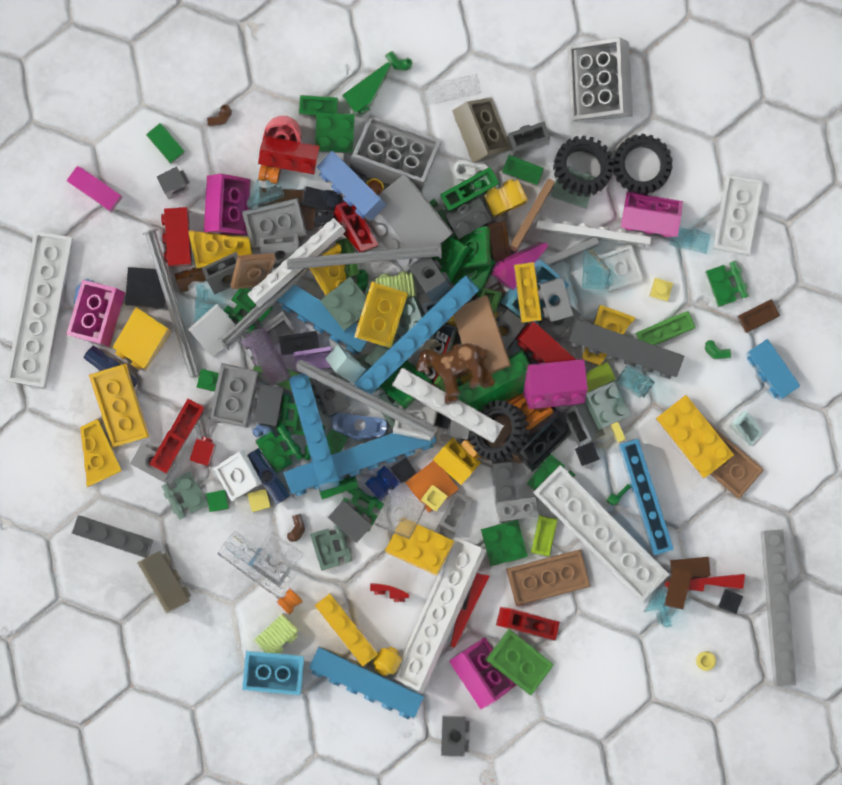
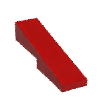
(177, 436)
(730, 581)
(476, 589)

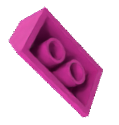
(224, 204)
(651, 214)
(96, 313)
(555, 384)
(479, 676)

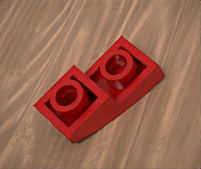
(380, 589)

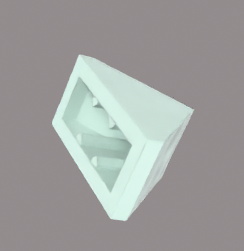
(345, 364)
(746, 428)

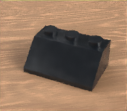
(543, 439)

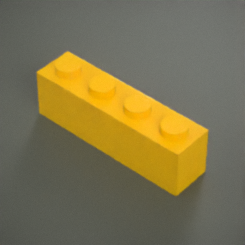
(346, 629)

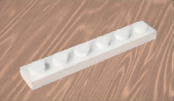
(585, 231)
(283, 275)
(456, 411)

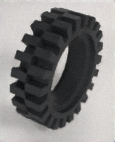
(645, 142)
(589, 146)
(517, 435)

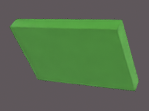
(519, 662)

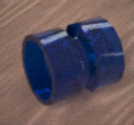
(382, 483)

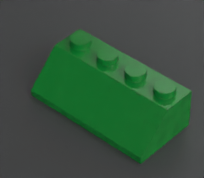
(508, 384)

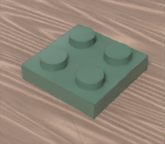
(345, 303)
(606, 405)

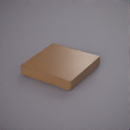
(252, 270)

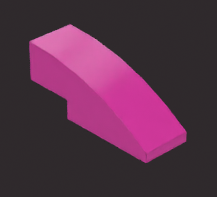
(94, 189)

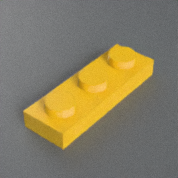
(527, 292)

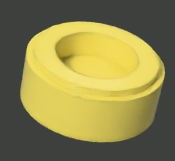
(705, 661)

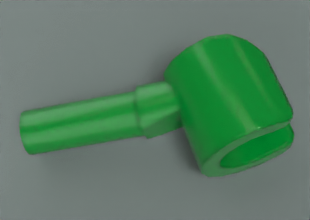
(613, 499)

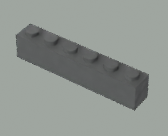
(624, 347)

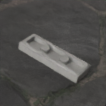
(571, 252)

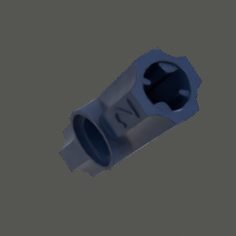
(102, 361)
(274, 487)

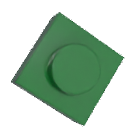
(207, 380)

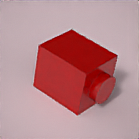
(203, 451)

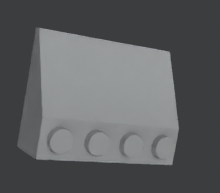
(600, 80)
(391, 150)
(407, 220)

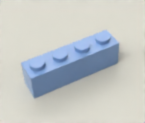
(353, 188)

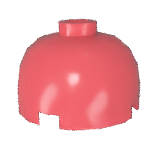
(283, 128)

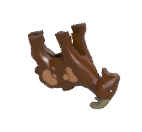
(454, 365)

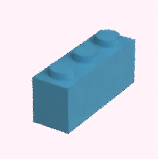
(772, 370)

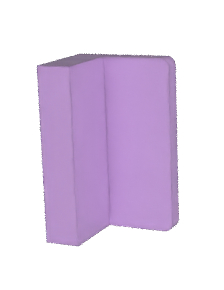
(315, 357)

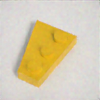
(213, 246)
(329, 276)
(611, 320)
(98, 454)

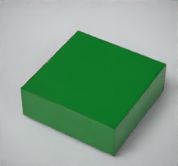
(217, 501)

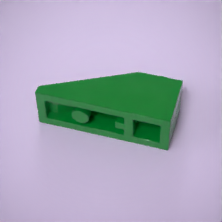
(364, 93)
(469, 189)

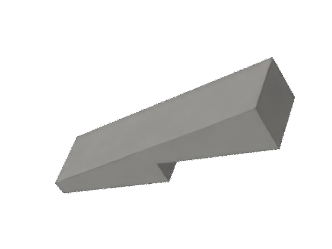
(453, 515)

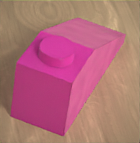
(504, 268)

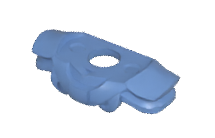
(374, 426)

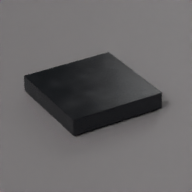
(143, 288)

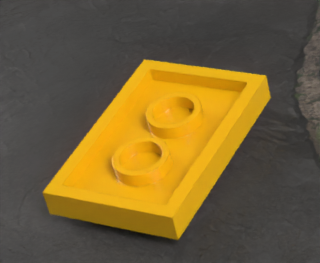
(381, 314)
(423, 550)

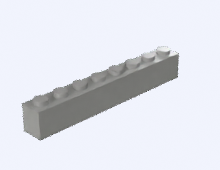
(778, 608)

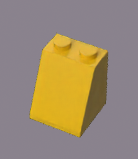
(141, 339)

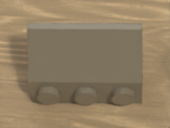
(481, 129)
(164, 581)

